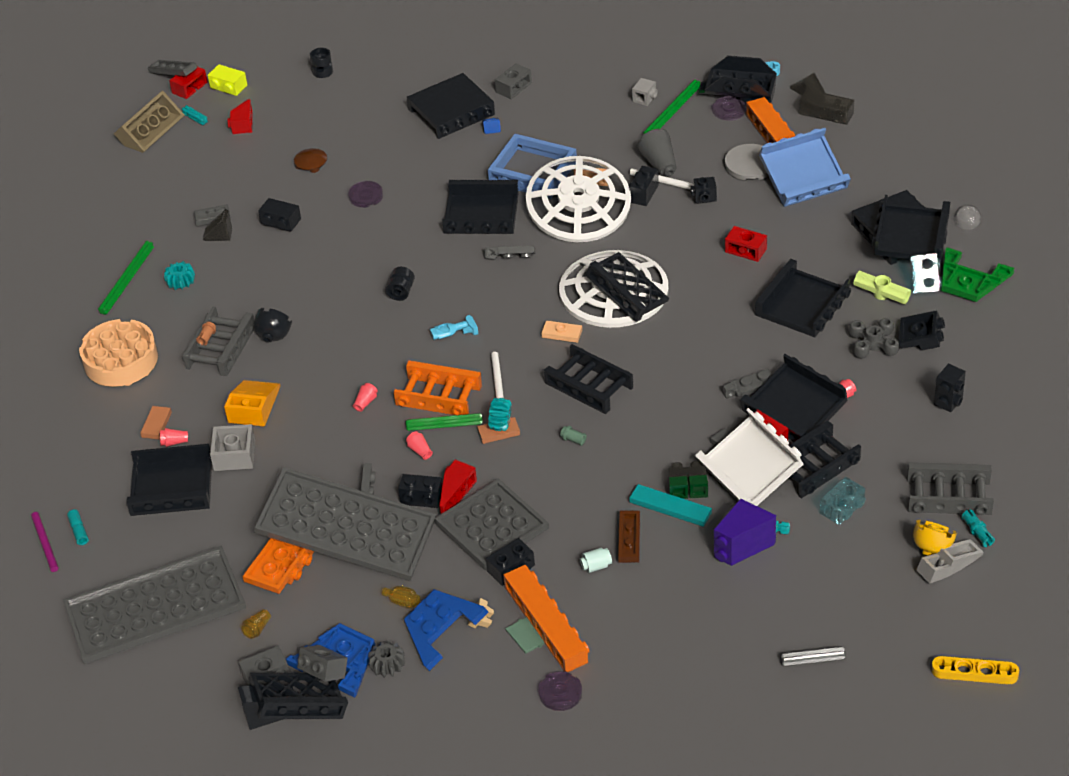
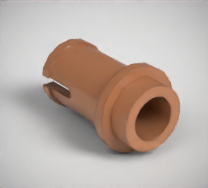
(207, 330)

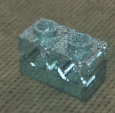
(920, 273)
(842, 500)

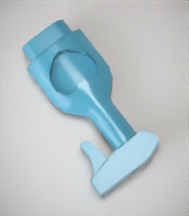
(448, 329)

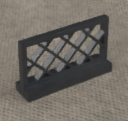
(619, 292)
(297, 705)

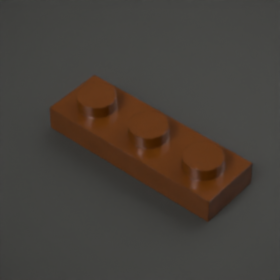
(629, 537)

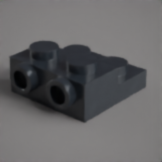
(921, 330)

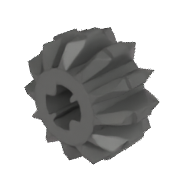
(386, 659)

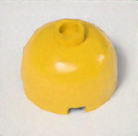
(932, 537)

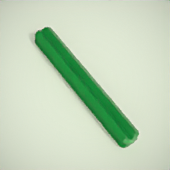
(444, 422)

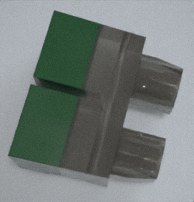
(694, 475)

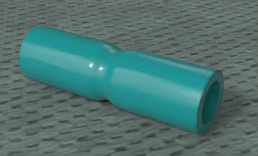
(77, 526)

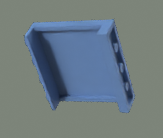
(803, 167)

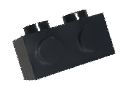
(644, 185)
(279, 214)
(949, 388)
(420, 490)
(509, 558)

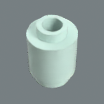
(595, 560)

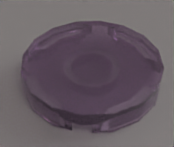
(734, 110)
(365, 194)
(560, 691)

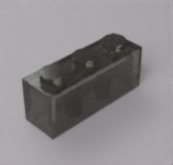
(826, 106)

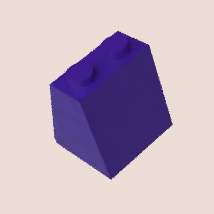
(744, 533)

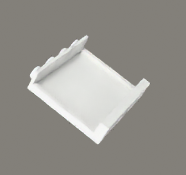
(752, 460)

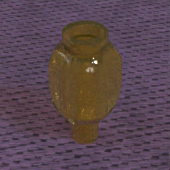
(402, 596)

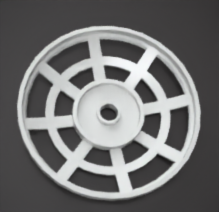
(578, 203)
(609, 305)

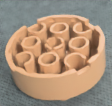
(118, 353)

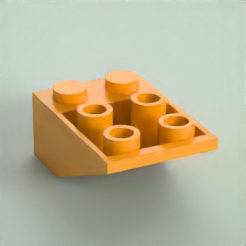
(251, 402)

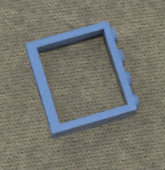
(532, 146)

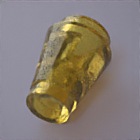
(255, 624)

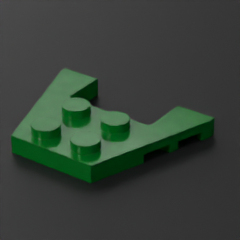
(970, 282)

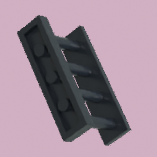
(587, 393)
(811, 444)

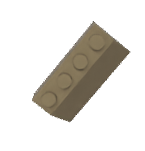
(149, 123)

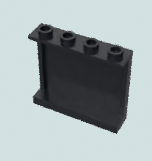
(452, 104)
(481, 207)
(865, 217)
(910, 230)
(801, 300)
(797, 398)
(170, 480)

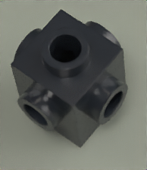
(704, 189)

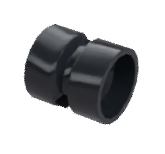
(321, 62)
(400, 283)

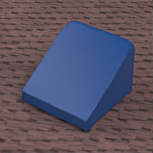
(491, 125)

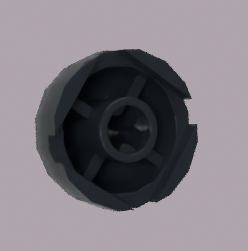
(271, 324)

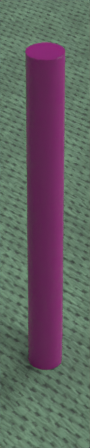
(44, 542)

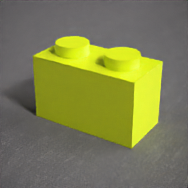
(227, 80)

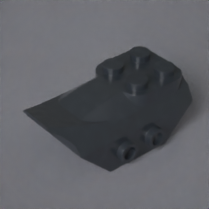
(741, 78)

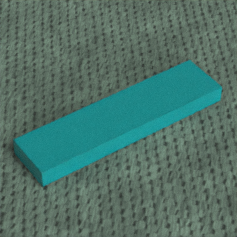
(670, 505)

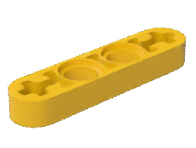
(975, 666)

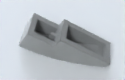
(949, 560)

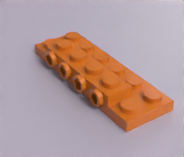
(277, 565)

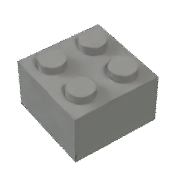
(232, 447)

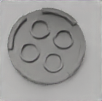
(744, 162)

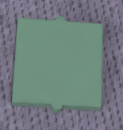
(525, 635)

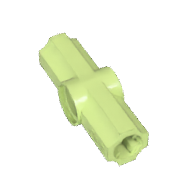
(882, 287)

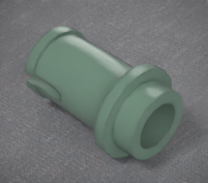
(573, 435)

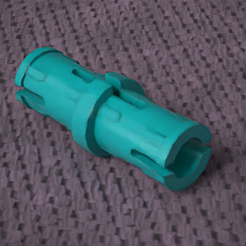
(978, 528)

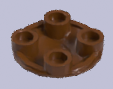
(310, 159)

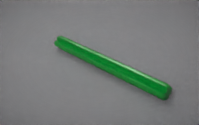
(674, 106)
(125, 278)

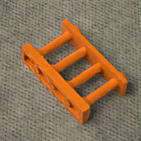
(442, 375)

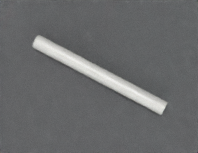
(670, 181)
(497, 375)

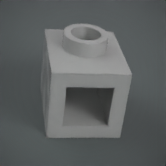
(644, 91)

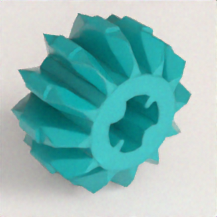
(179, 275)
(499, 414)

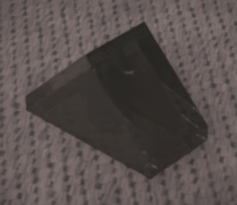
(810, 82)
(219, 229)

